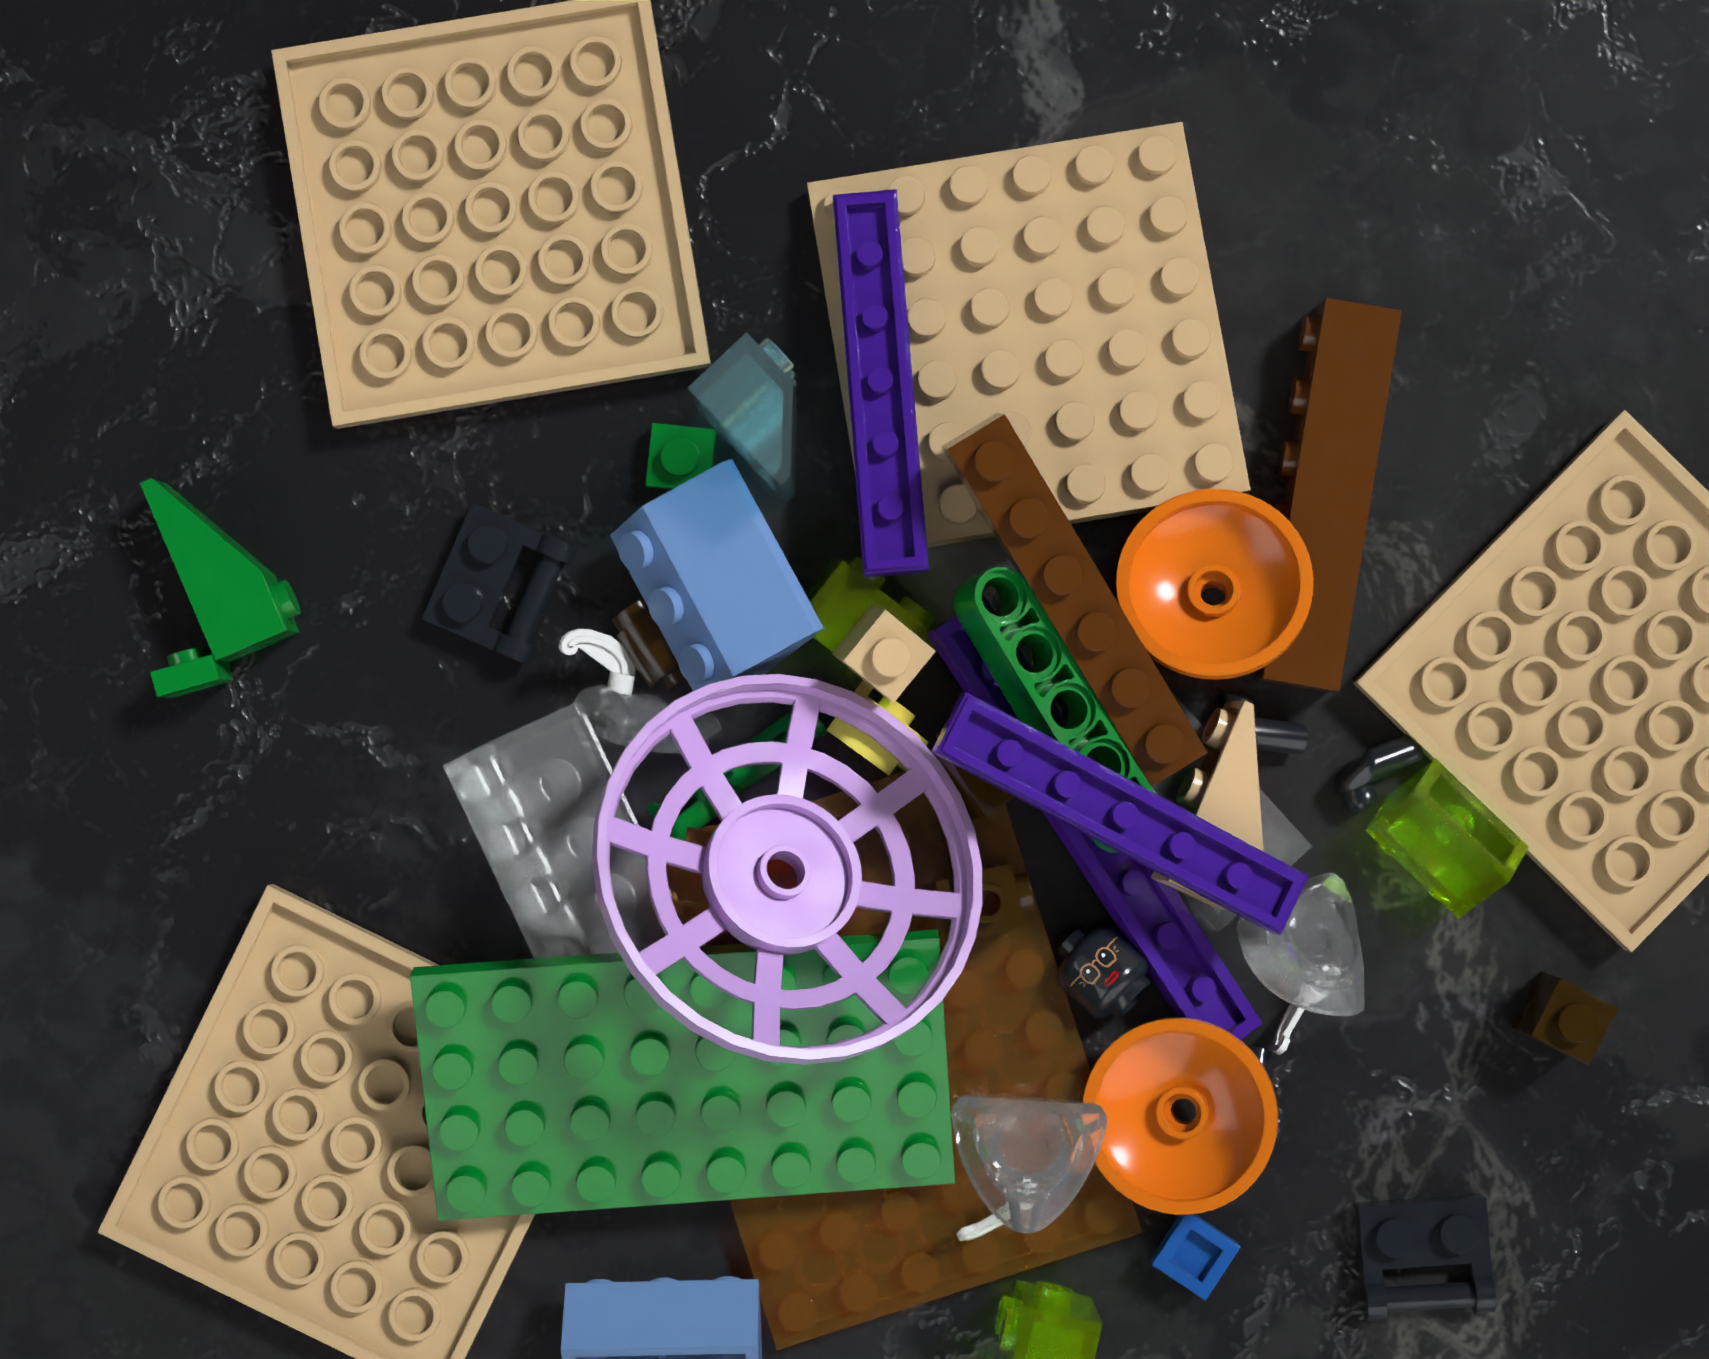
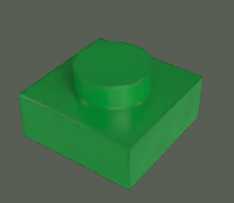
(678, 454)
(190, 672)

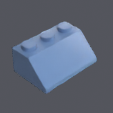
(716, 579)
(662, 1319)

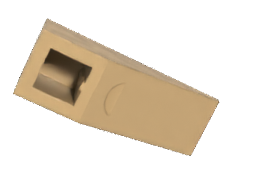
(1226, 781)

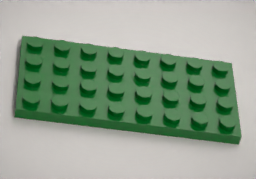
(584, 1094)

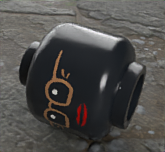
(1103, 971)

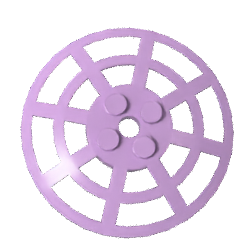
(807, 839)

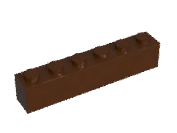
(1333, 474)
(1073, 596)

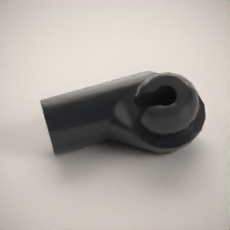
(1273, 734)

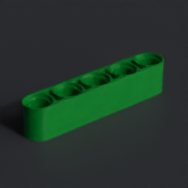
(1052, 674)

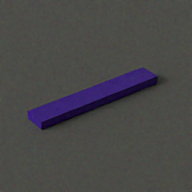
(880, 384)
(1119, 813)

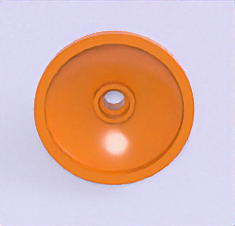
(1222, 544)
(1172, 1161)

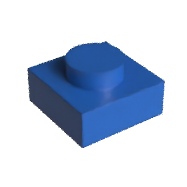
(1195, 1254)

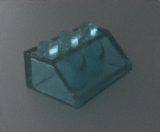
(754, 408)

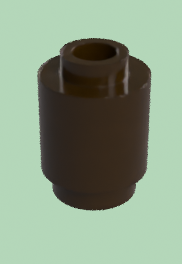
(647, 646)

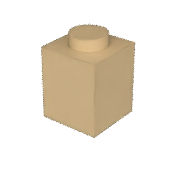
(883, 652)

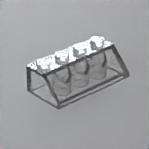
(534, 816)

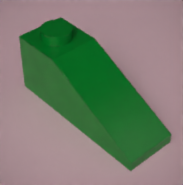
(228, 588)

